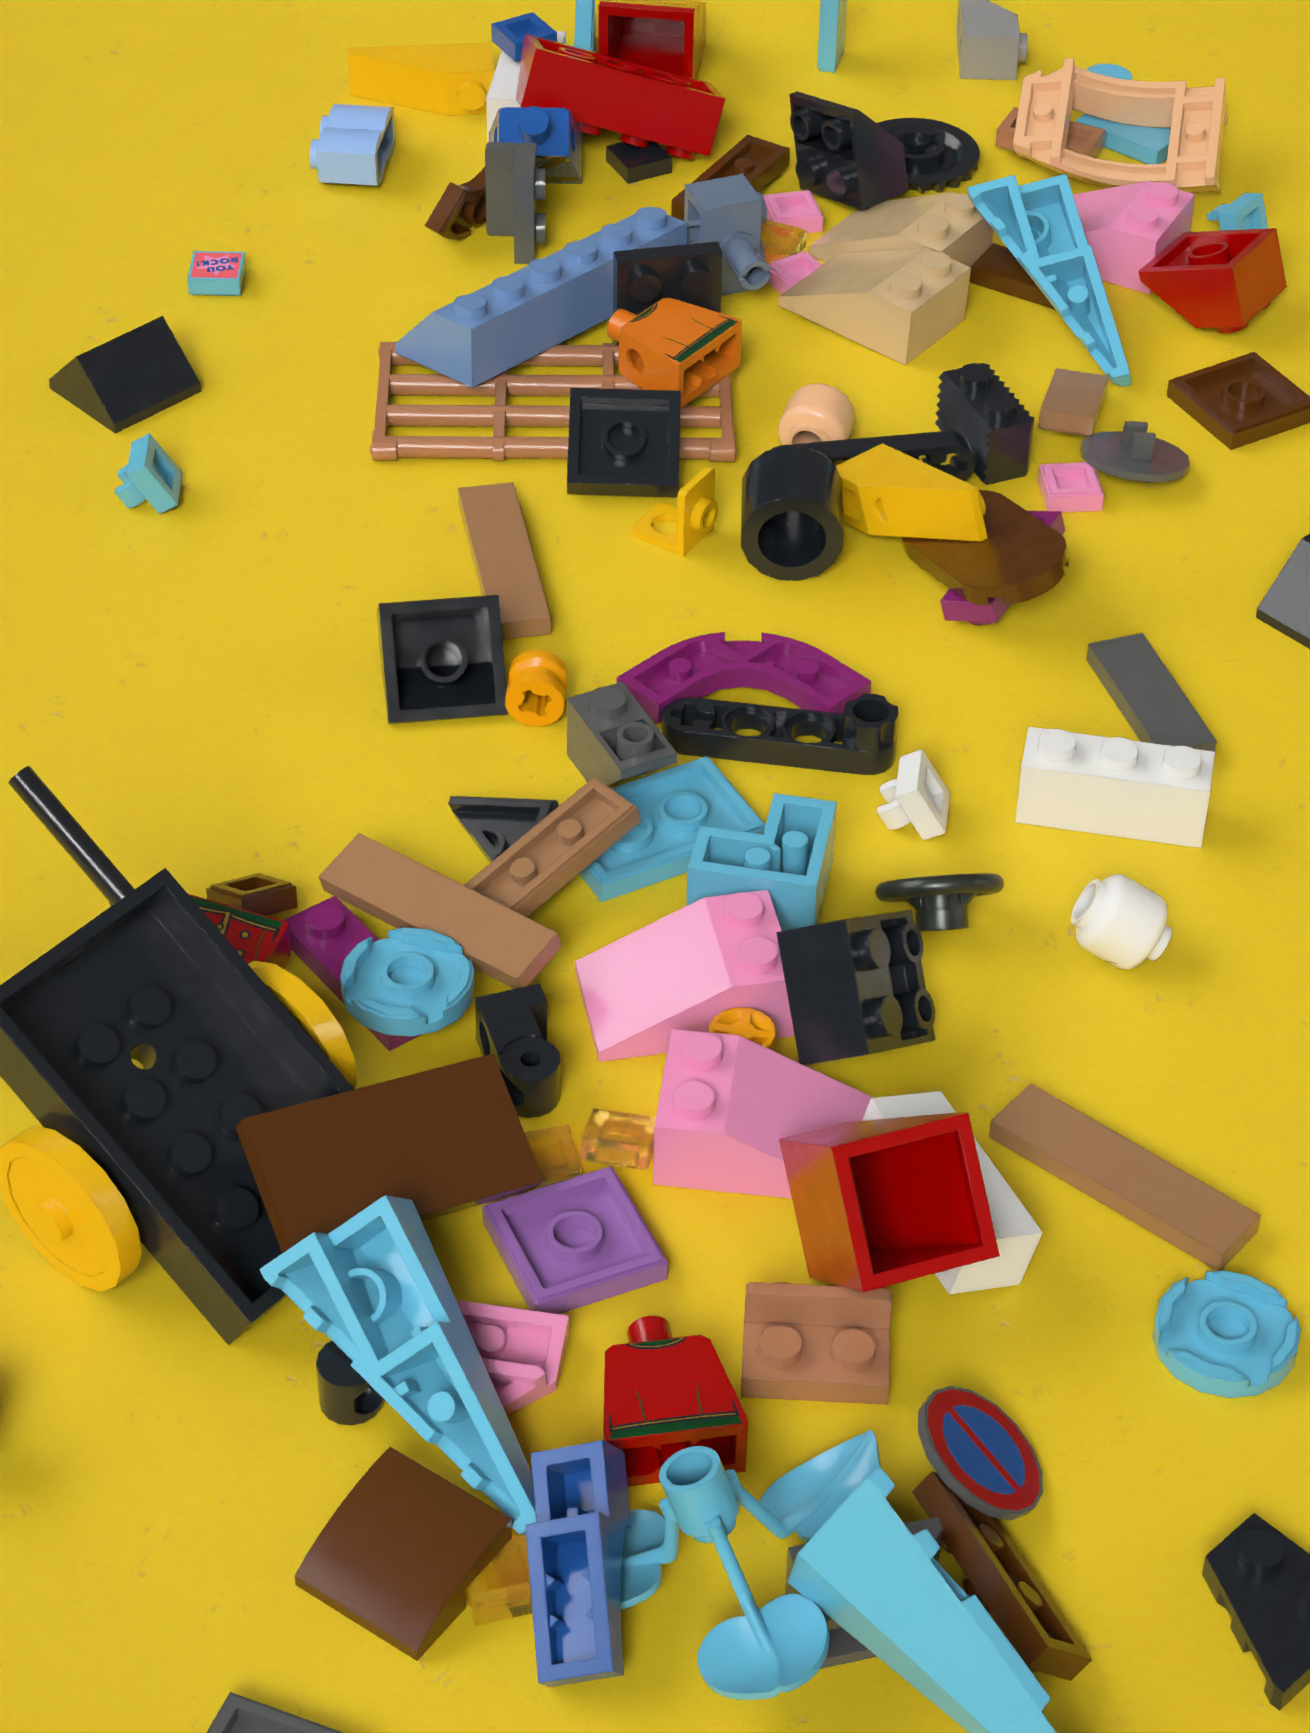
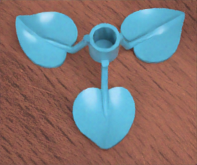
(788, 1637)

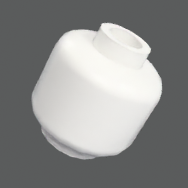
(1121, 921)

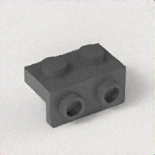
(512, 196)

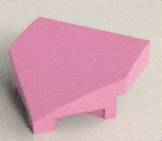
(518, 1349)

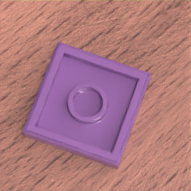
(574, 1242)

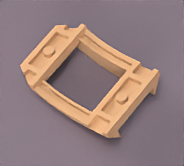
(1191, 113)

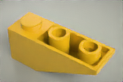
(908, 498)

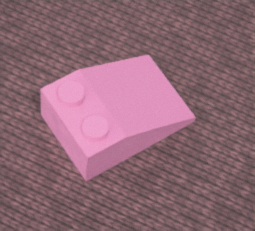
(1132, 226)
(685, 974)
(730, 1105)

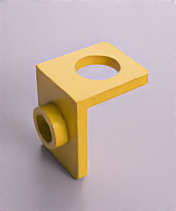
(693, 514)

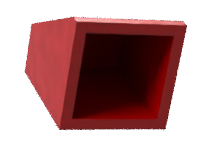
(654, 33)
(889, 1199)

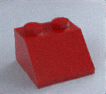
(1218, 276)

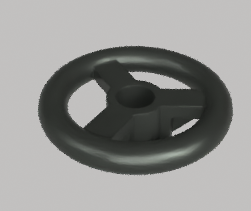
(940, 899)

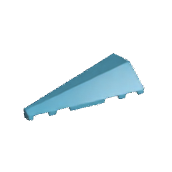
(1049, 242)
(395, 1316)
(915, 1617)

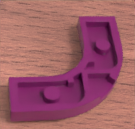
(775, 664)

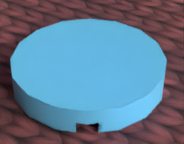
(407, 982)
(1226, 1334)

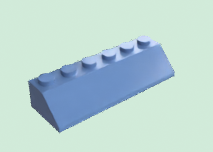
(535, 305)

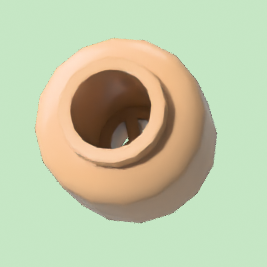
(816, 415)

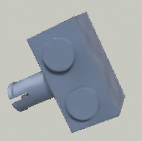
(731, 214)

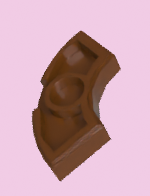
(460, 208)

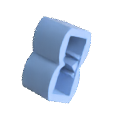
(354, 144)

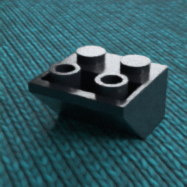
(845, 153)
(856, 986)

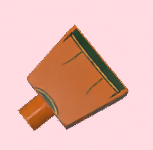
(676, 347)

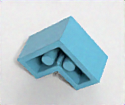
(787, 859)

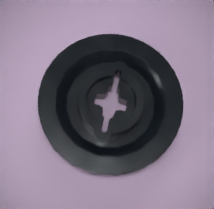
(934, 153)

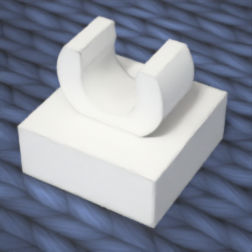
(916, 797)

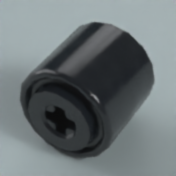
(792, 513)

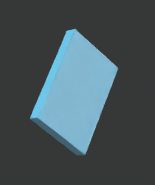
(670, 812)

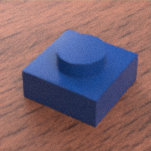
(511, 33)

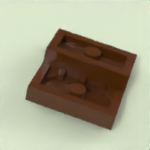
(403, 1553)

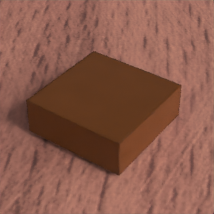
(255, 894)

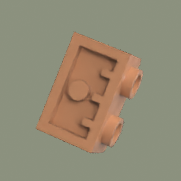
(816, 1343)

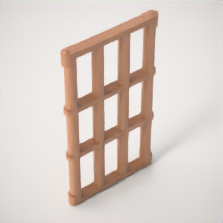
(504, 415)

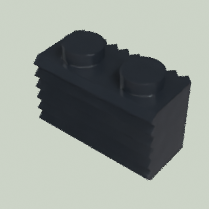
(989, 419)

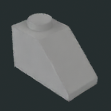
(988, 41)

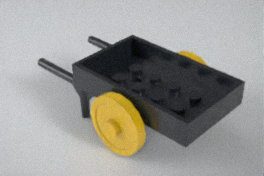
(157, 1146)

